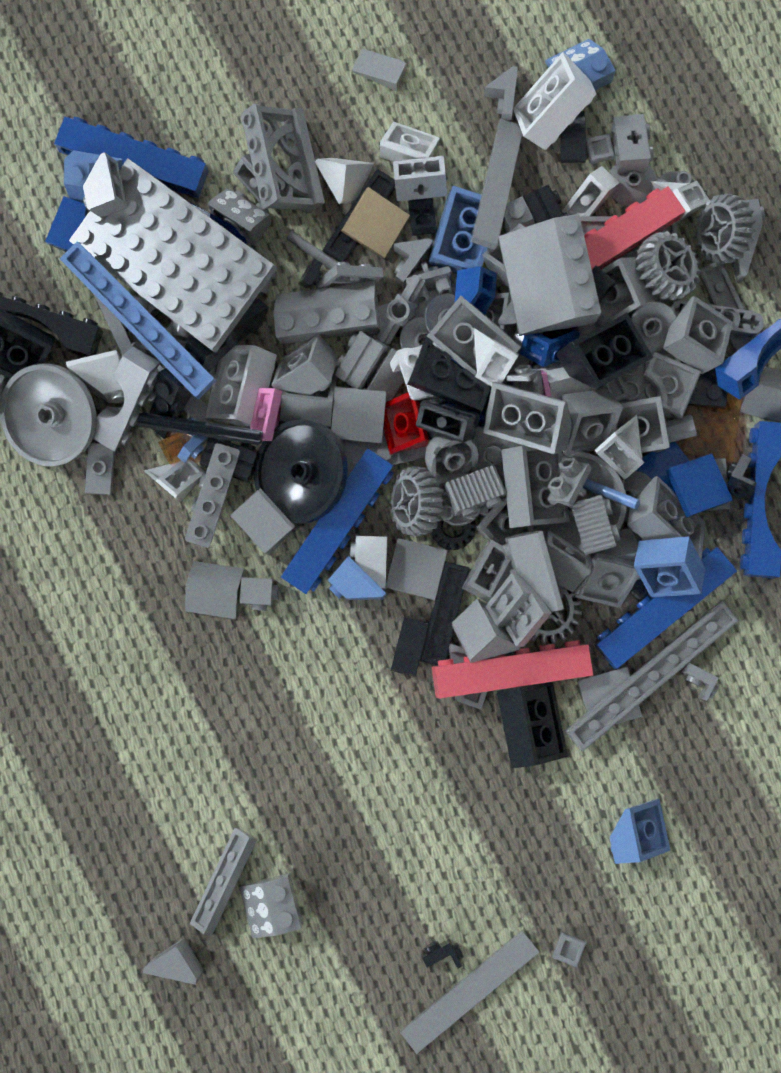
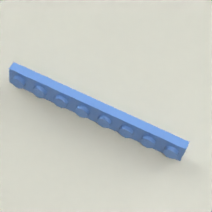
(138, 320)

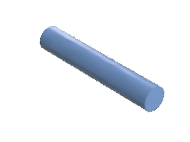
(611, 494)

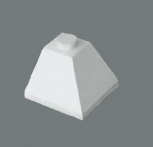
(98, 374)

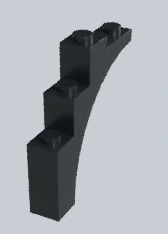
(172, 394)

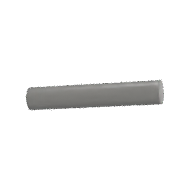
(311, 249)

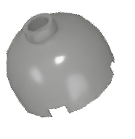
(450, 458)

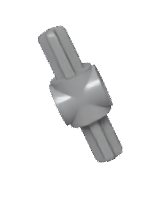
(408, 298)

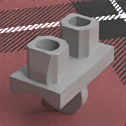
(435, 279)
(570, 483)

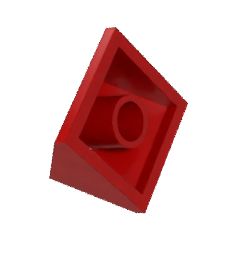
(401, 427)

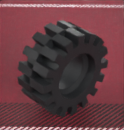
(455, 542)

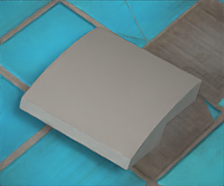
(518, 609)

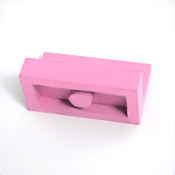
(267, 412)

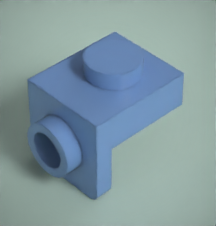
(193, 447)

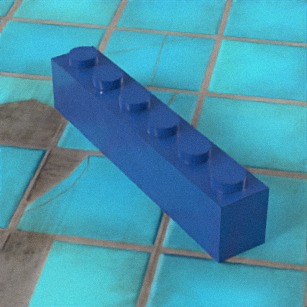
(167, 166)
(332, 529)
(659, 613)

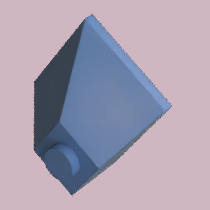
(76, 171)
(354, 583)
(640, 834)

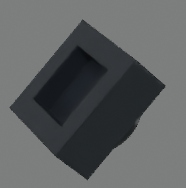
(312, 274)

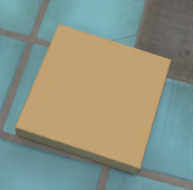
(375, 223)

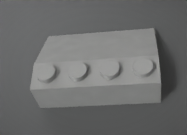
(550, 276)

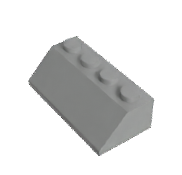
(326, 312)

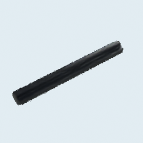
(200, 428)

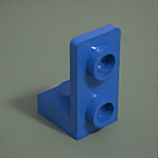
(543, 349)

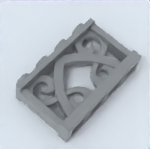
(296, 143)

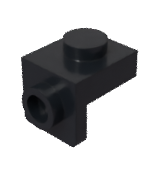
(738, 484)
(435, 952)

